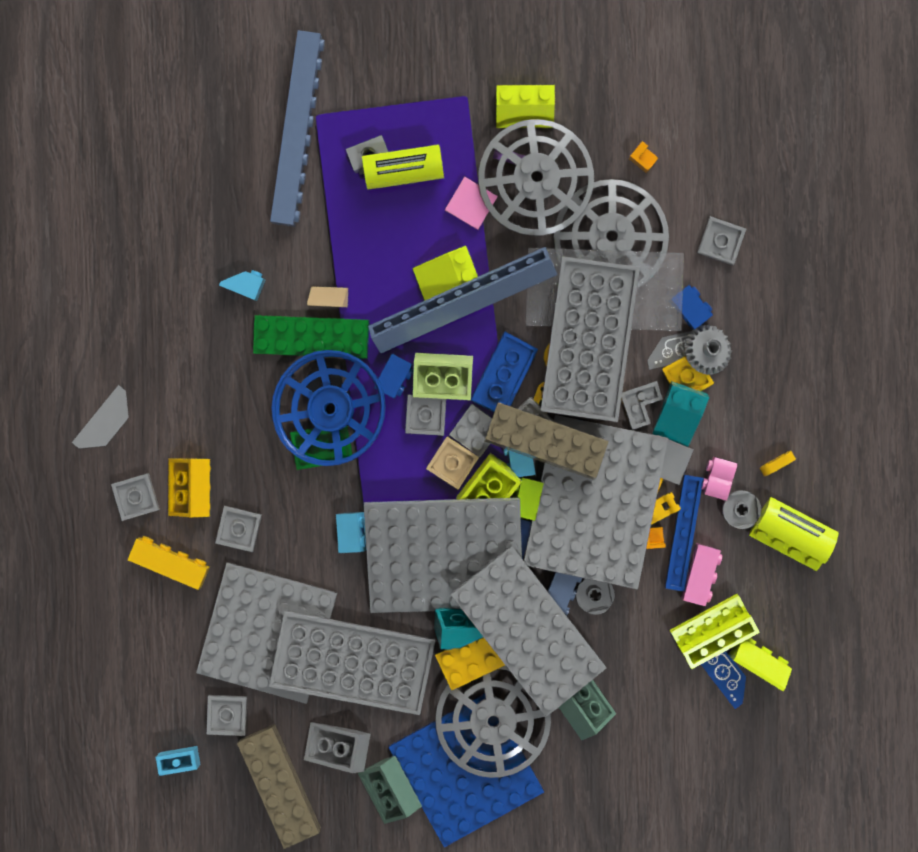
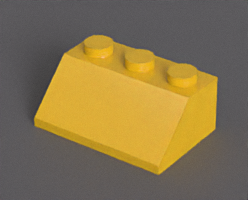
(189, 487)

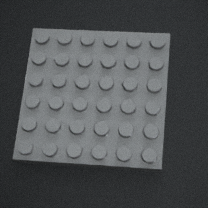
(248, 626)

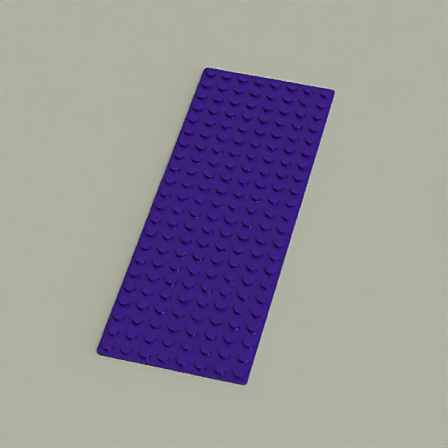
(375, 247)

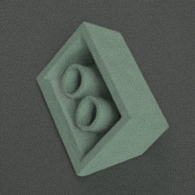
(587, 711)
(390, 790)

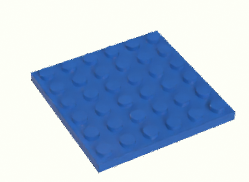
(451, 796)

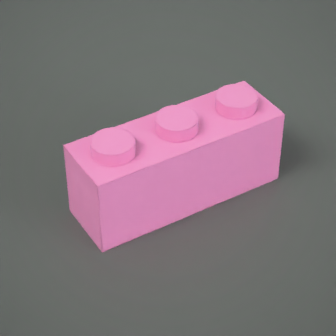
(701, 574)

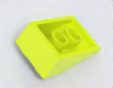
(445, 272)

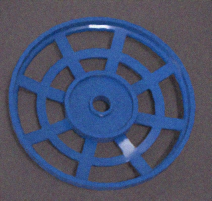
(317, 407)

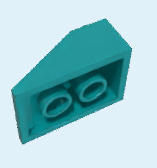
(680, 413)
(454, 628)

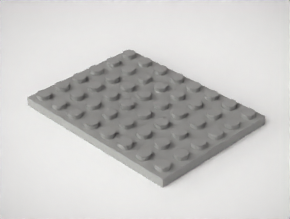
(603, 523)
(433, 547)

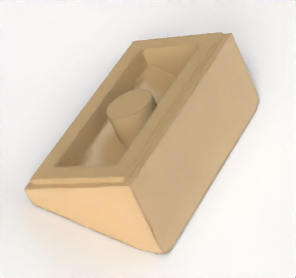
(328, 297)

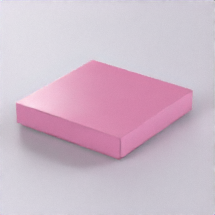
(468, 203)

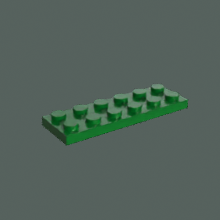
(307, 335)

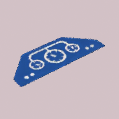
(727, 677)

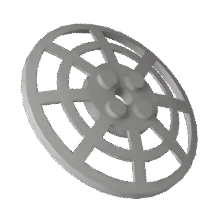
(536, 190)
(613, 221)
(491, 734)

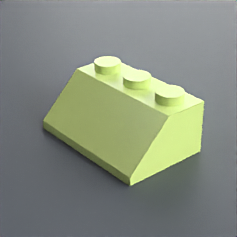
(442, 376)

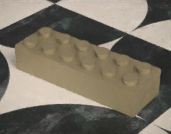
(546, 441)
(279, 786)

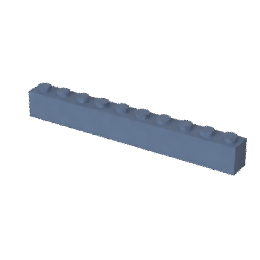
(296, 128)
(462, 300)

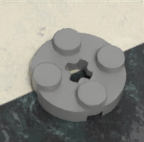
(747, 500)
(588, 603)

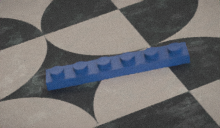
(684, 533)

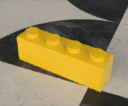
(169, 563)

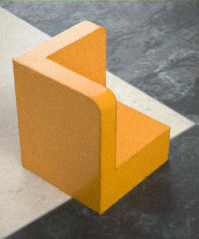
(643, 157)
(655, 538)

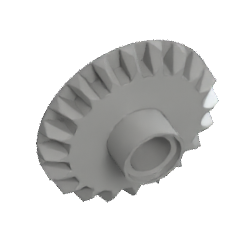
(699, 354)

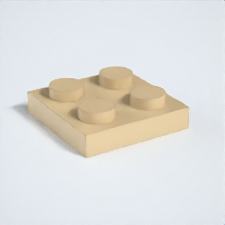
(452, 462)

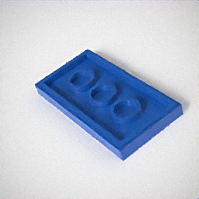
(504, 372)

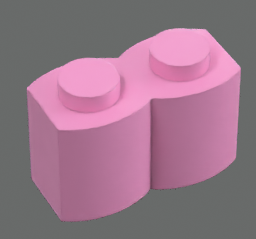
(719, 478)

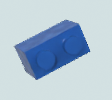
(693, 309)
(394, 375)

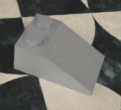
(337, 747)

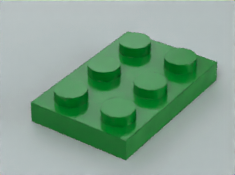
(317, 452)

